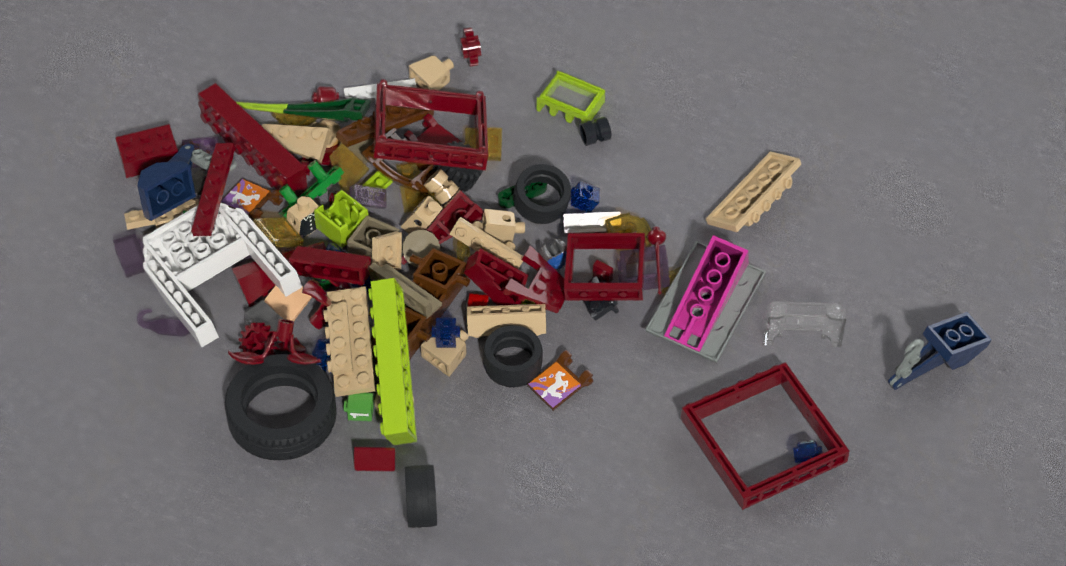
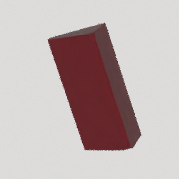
(374, 459)

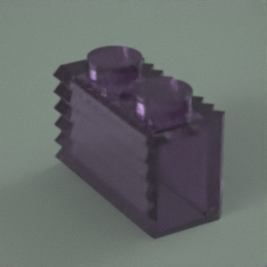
(130, 254)

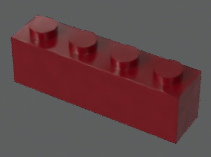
(330, 265)

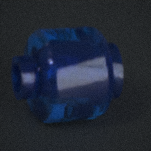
(806, 450)

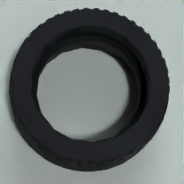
(545, 174)
(512, 337)
(421, 496)

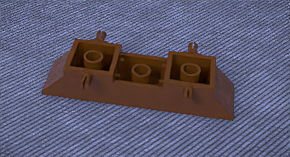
(443, 279)

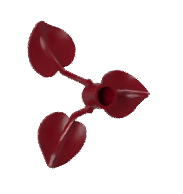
(316, 291)
(288, 343)

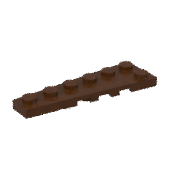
(394, 118)

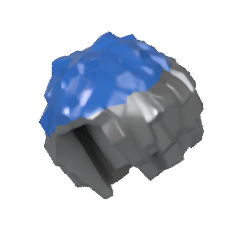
(555, 254)

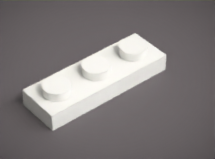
(587, 221)

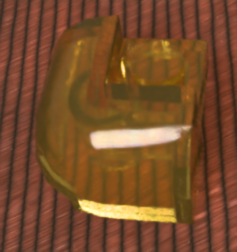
(627, 224)

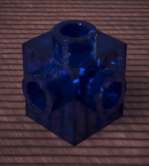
(585, 196)
(445, 332)

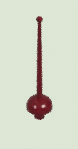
(657, 237)

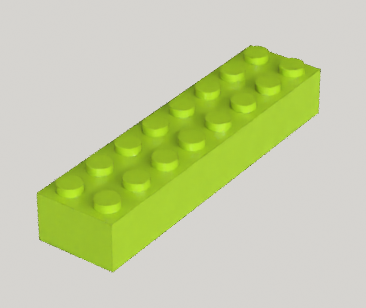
(393, 362)

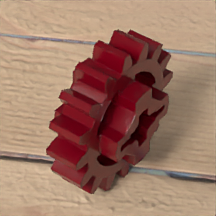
(470, 46)
(257, 338)

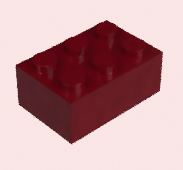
(145, 148)

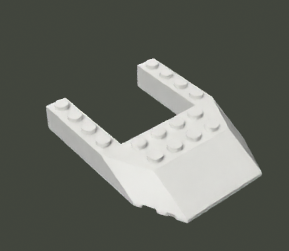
(183, 261)

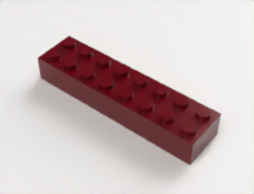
(251, 140)

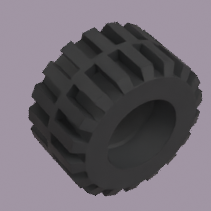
(462, 177)

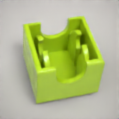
(340, 219)

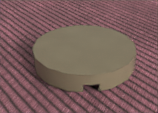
(420, 244)

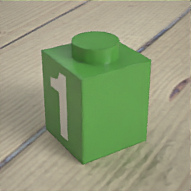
(359, 407)

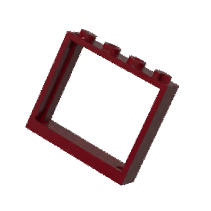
(604, 291)

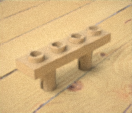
(476, 238)

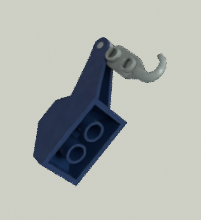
(171, 182)
(954, 340)

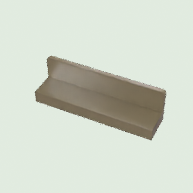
(413, 294)

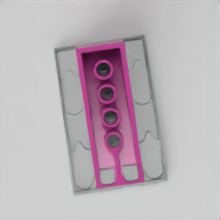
(707, 298)

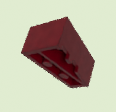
(493, 275)

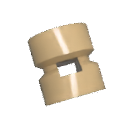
(441, 186)

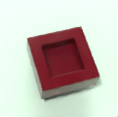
(603, 271)

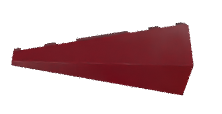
(457, 206)
(254, 280)

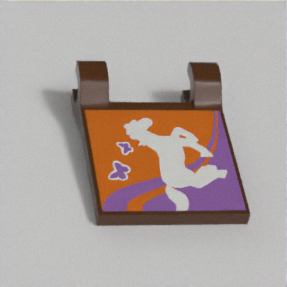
(250, 198)
(558, 382)

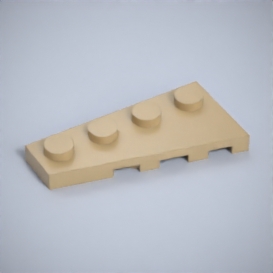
(301, 140)

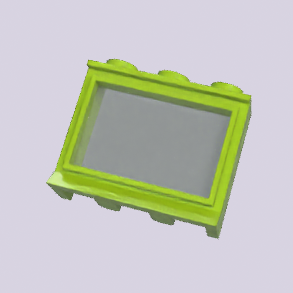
(572, 97)

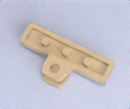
(136, 219)

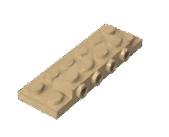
(755, 193)
(349, 342)

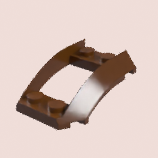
(416, 184)

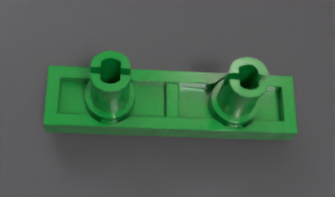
(323, 180)

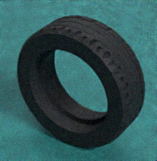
(280, 442)

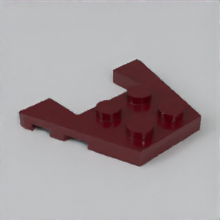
(546, 286)

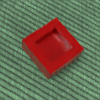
(478, 300)

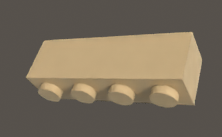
(487, 319)

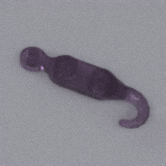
(163, 326)

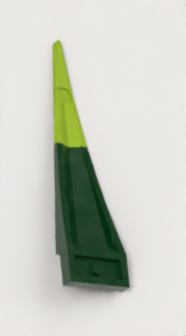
(334, 110)

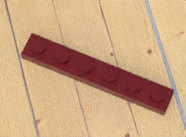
(213, 189)

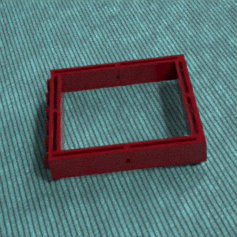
(427, 152)
(742, 390)

